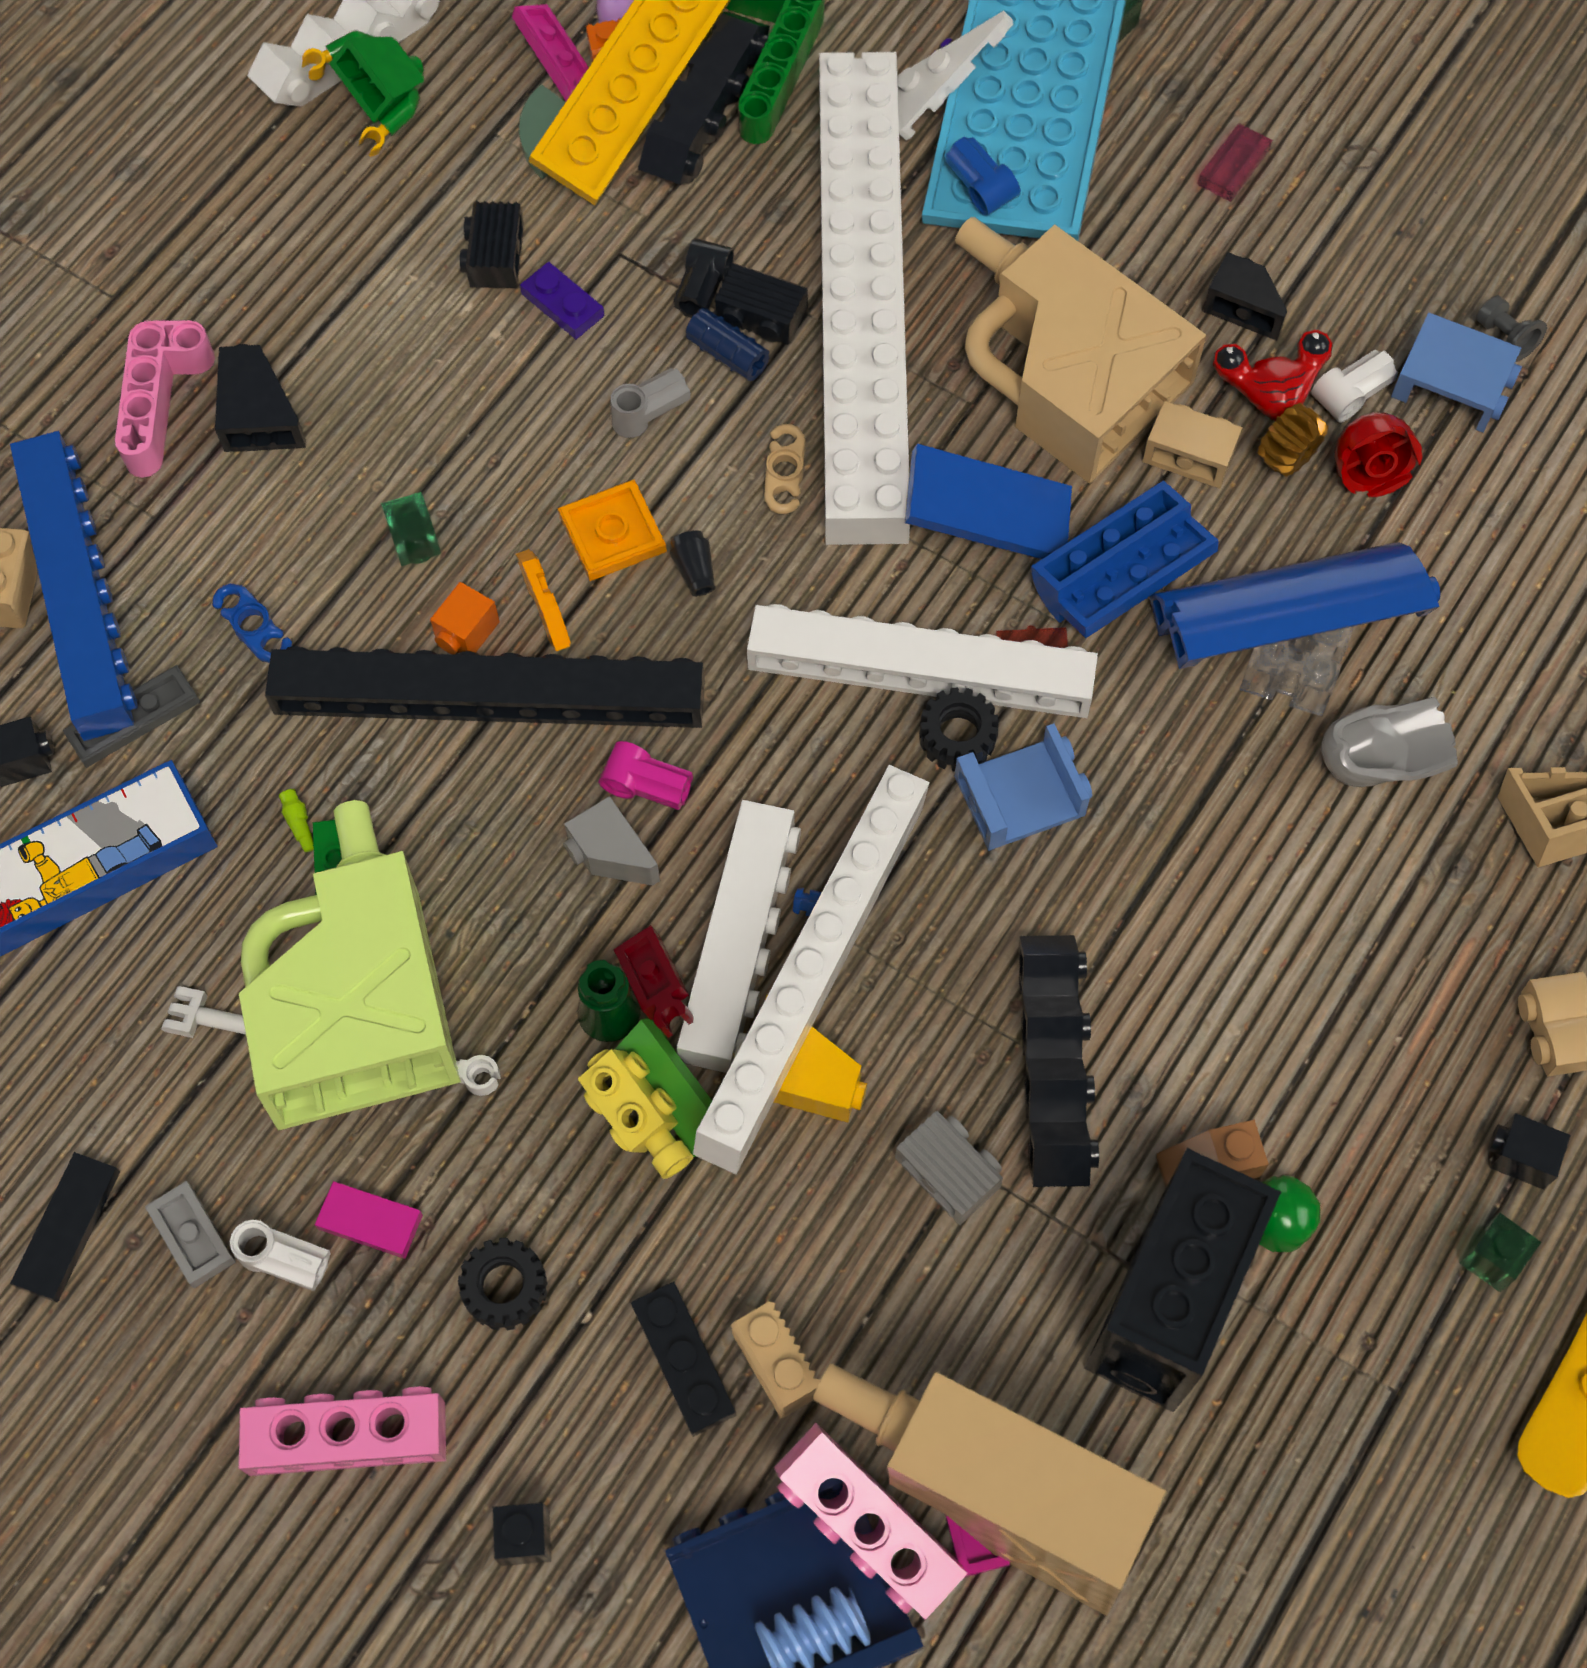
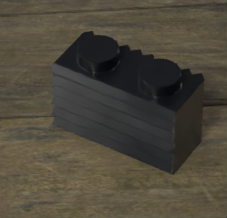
(493, 245)
(761, 303)

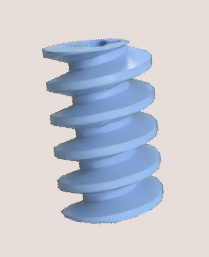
(814, 1632)

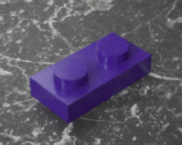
(562, 300)

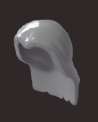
(1389, 744)

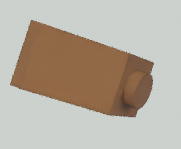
(1231, 1145)

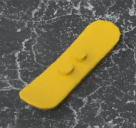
(1556, 1435)

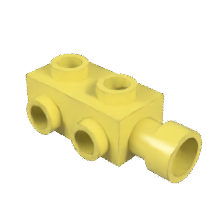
(630, 1093)

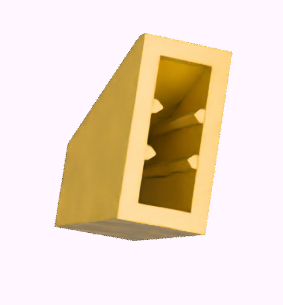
(823, 1080)

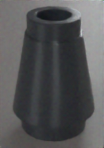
(693, 559)

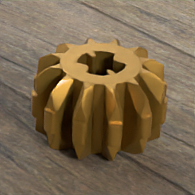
(1293, 439)

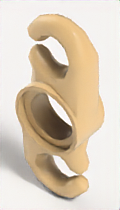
(776, 483)

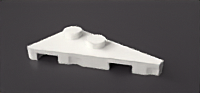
(941, 73)

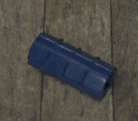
(727, 344)

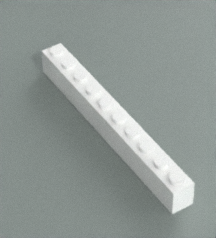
(809, 972)

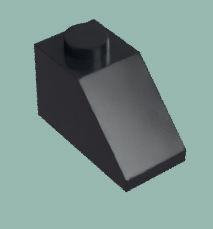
(1246, 297)

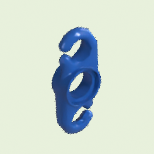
(248, 606)

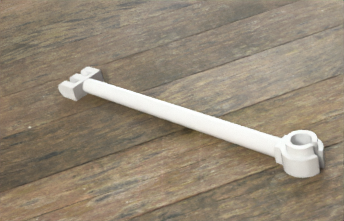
(196, 1014)

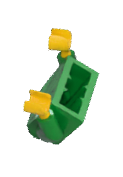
(377, 76)

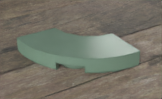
(535, 120)

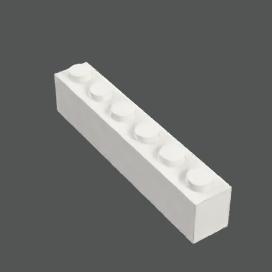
(737, 935)

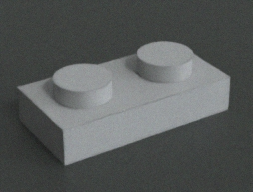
(190, 1234)

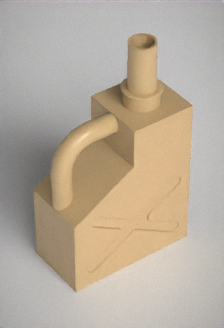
(1096, 343)
(1007, 1482)

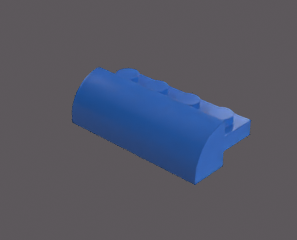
(1122, 560)

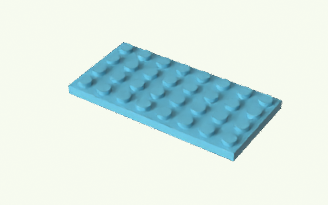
(1033, 108)

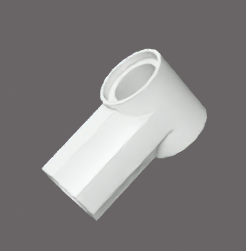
(1347, 390)
(283, 1255)

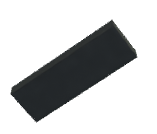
(65, 1227)

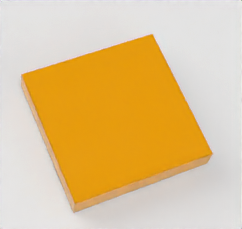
(612, 530)

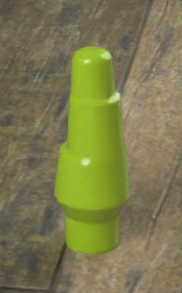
(296, 817)

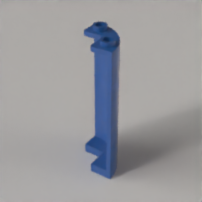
(1294, 602)

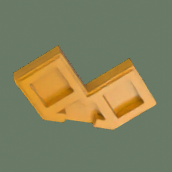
(545, 601)

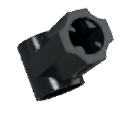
(704, 270)

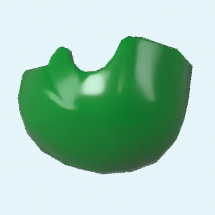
(1293, 1217)

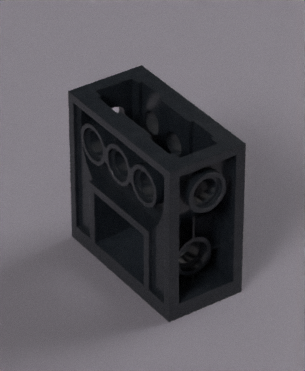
(1183, 1281)

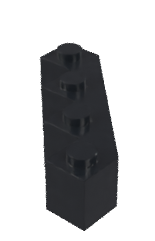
(698, 104)
(1055, 1073)

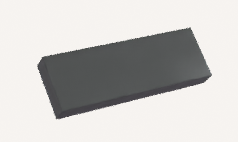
(157, 703)

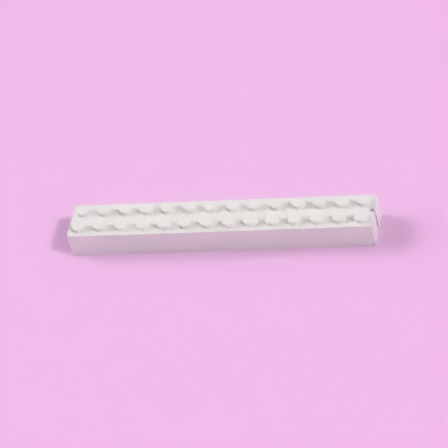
(862, 301)

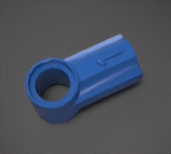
(987, 183)

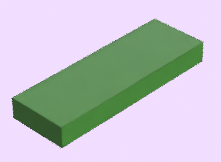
(671, 1075)

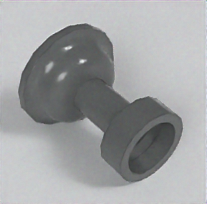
(1524, 334)

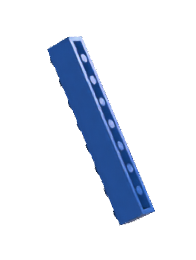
(72, 586)

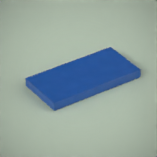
(987, 503)

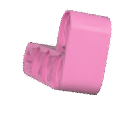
(152, 357)

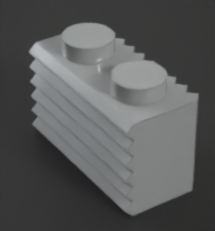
(949, 1166)

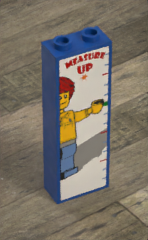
(97, 853)

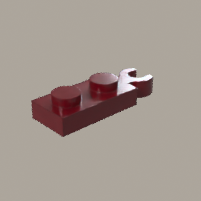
(654, 979)

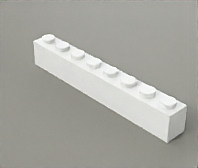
(921, 660)

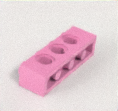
(420, 1441)
(933, 1569)

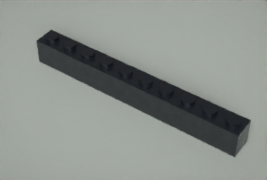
(486, 687)

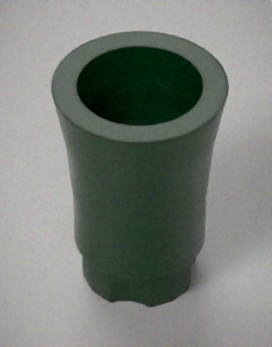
(606, 1002)

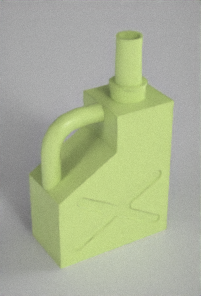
(357, 1000)

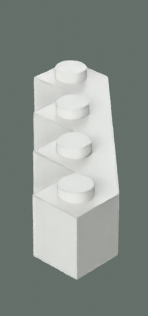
(280, 70)

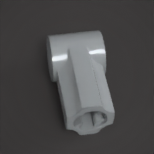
(638, 404)

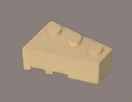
(1547, 812)

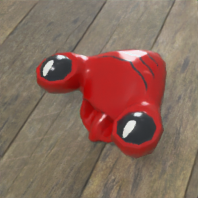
(1275, 381)

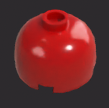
(1376, 454)

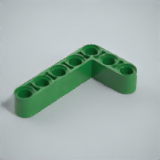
(779, 62)

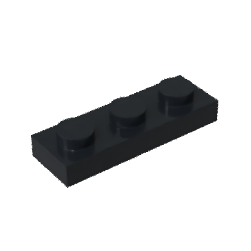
(683, 1359)

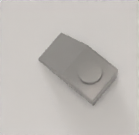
(609, 845)

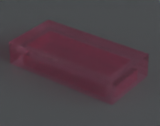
(1234, 162)

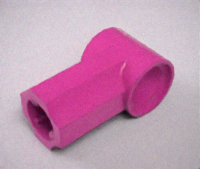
(634, 772)

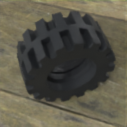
(958, 706)
(484, 1261)

